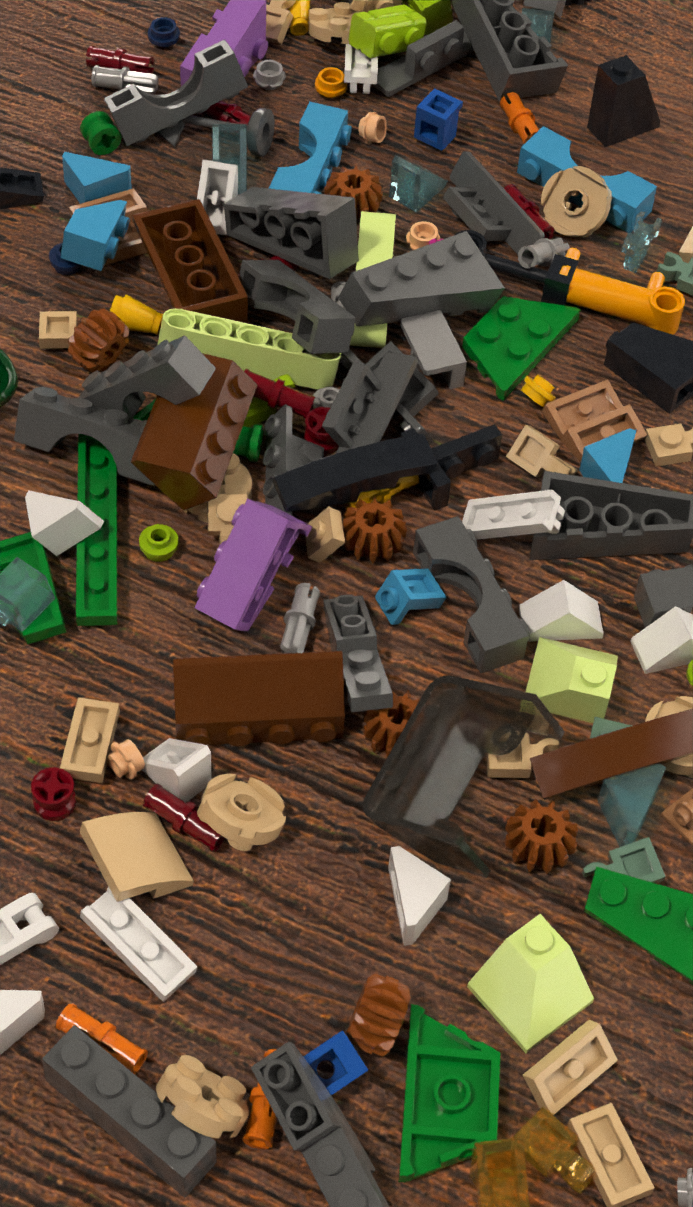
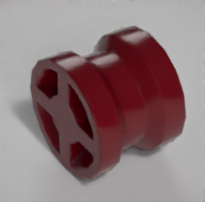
(316, 433)
(46, 786)

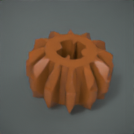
(356, 184)
(98, 340)
(374, 530)
(386, 724)
(554, 826)
(378, 1014)

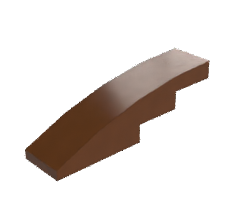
(614, 754)

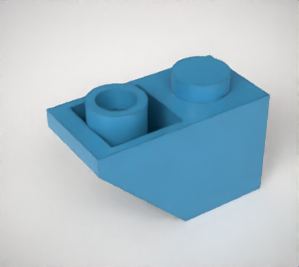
(94, 234)

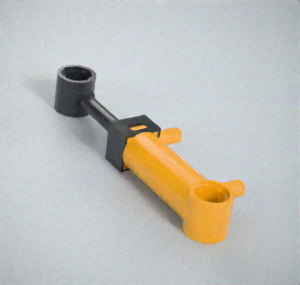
(566, 283)

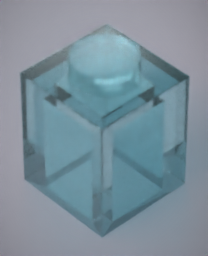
(23, 594)

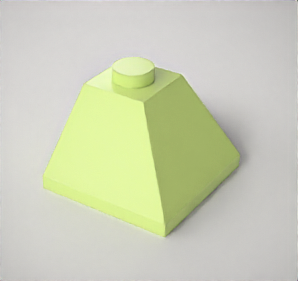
(572, 679)
(532, 984)

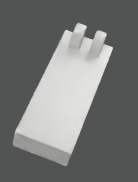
(359, 69)
(514, 514)
(139, 944)

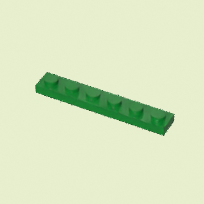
(98, 552)

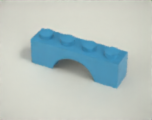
(321, 136)
(550, 152)

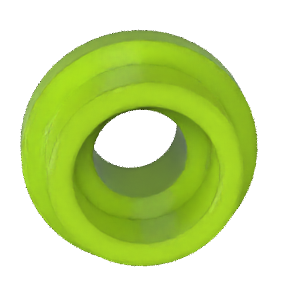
(158, 550)

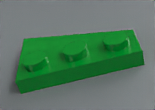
(25, 547)
(647, 915)

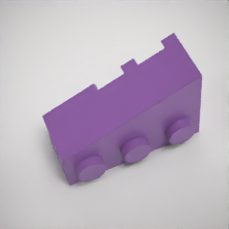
(244, 30)
(248, 564)

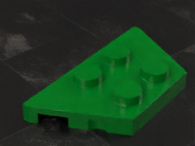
(516, 338)
(447, 1096)

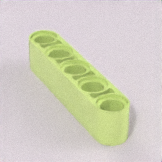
(374, 246)
(252, 347)

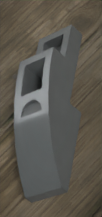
(354, 635)
(318, 1129)

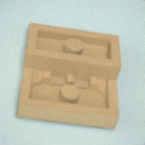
(135, 855)

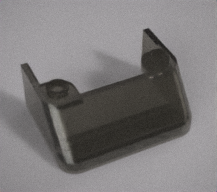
(438, 757)

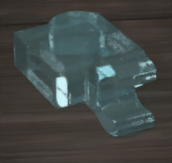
(637, 244)

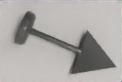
(259, 130)

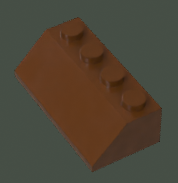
(192, 261)
(191, 443)
(259, 698)

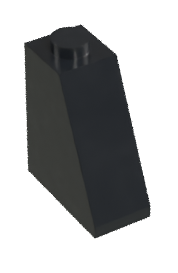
(621, 103)
(653, 364)

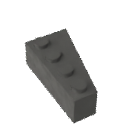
(510, 48)
(297, 227)
(432, 278)
(614, 519)

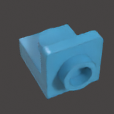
(408, 591)

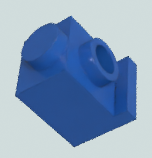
(437, 119)
(344, 1059)

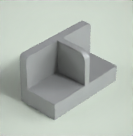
(435, 347)

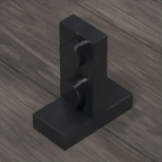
(455, 458)

